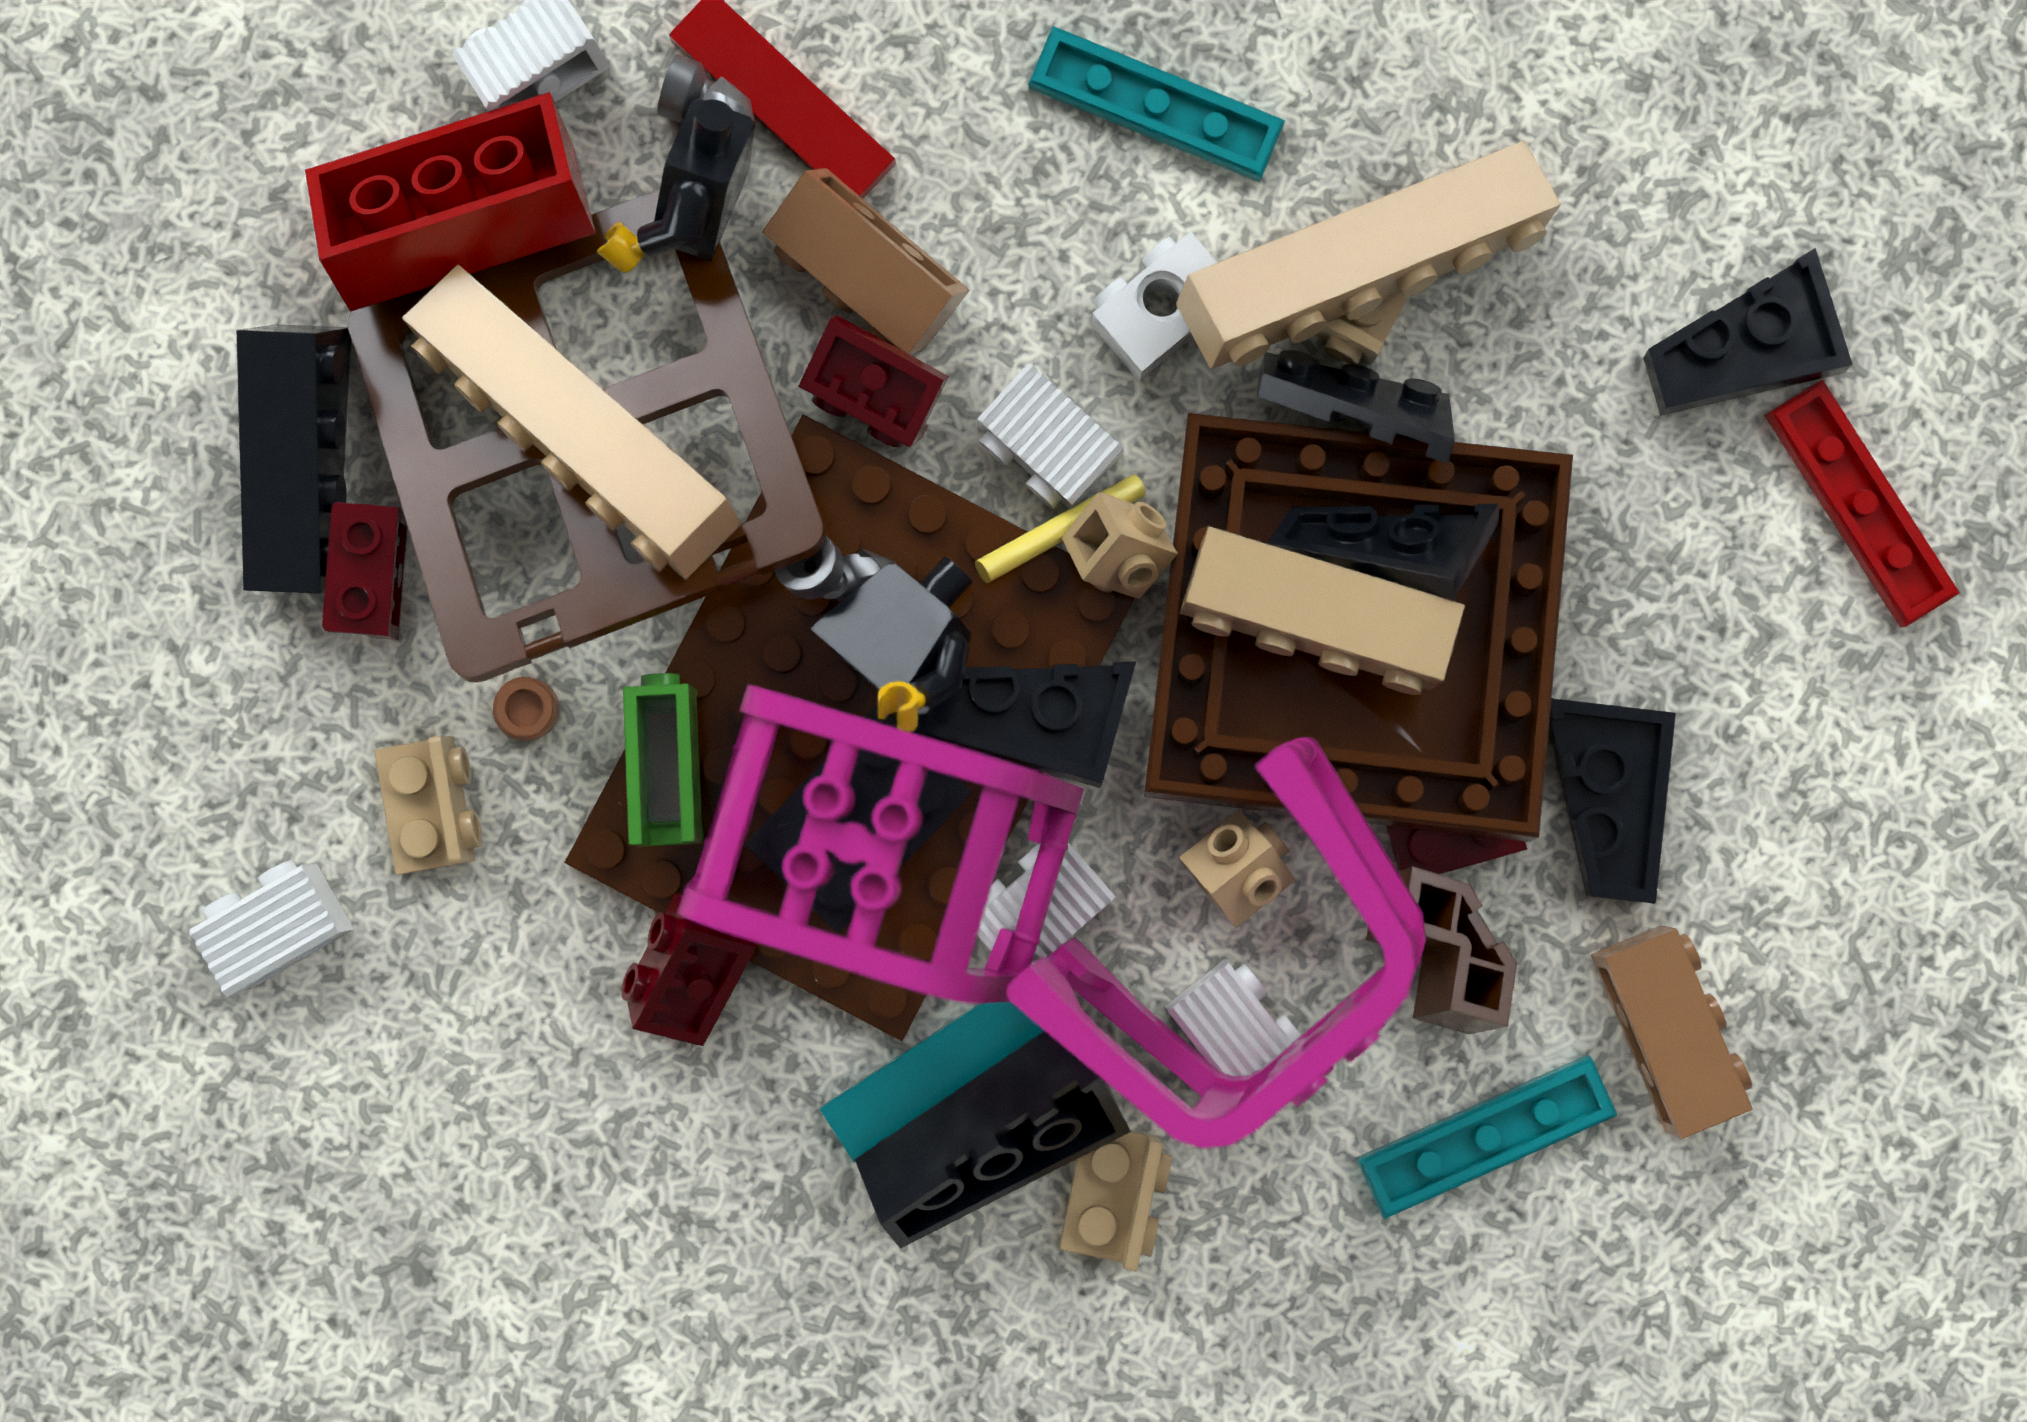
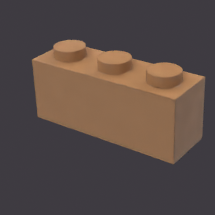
(863, 261)
(1674, 1030)

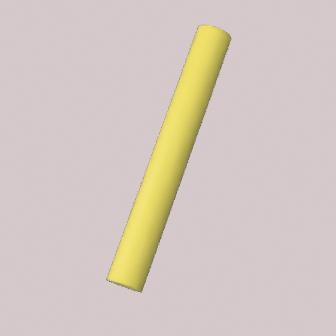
(1048, 534)

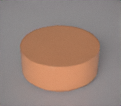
(526, 708)

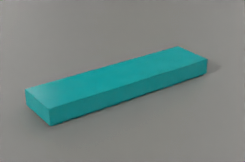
(1156, 104)
(926, 1074)
(1486, 1136)

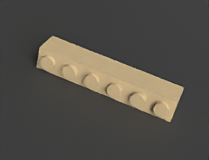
(1366, 256)
(572, 422)

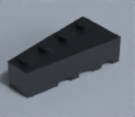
(290, 451)
(989, 1139)

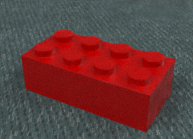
(446, 199)

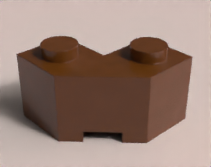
(1463, 970)

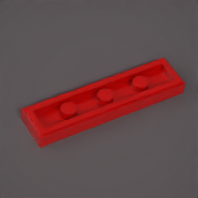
(782, 96)
(1861, 504)

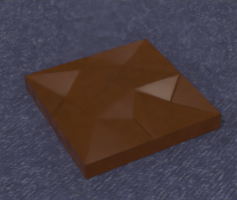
(1431, 761)

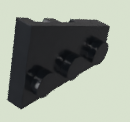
(1760, 342)
(1378, 404)
(1411, 550)
(1037, 717)
(1614, 792)

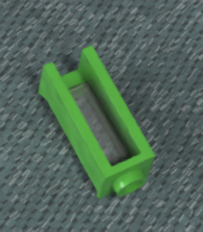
(662, 762)

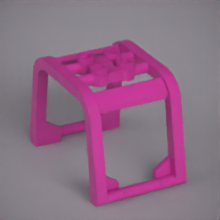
(896, 822)
(1242, 1104)

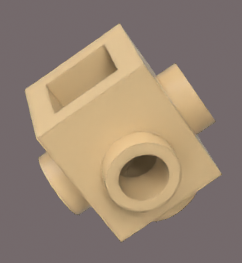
(1119, 545)
(1239, 866)

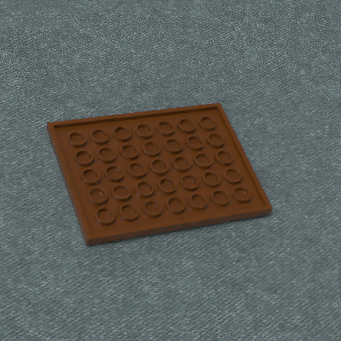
(764, 639)

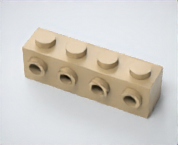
(1321, 610)

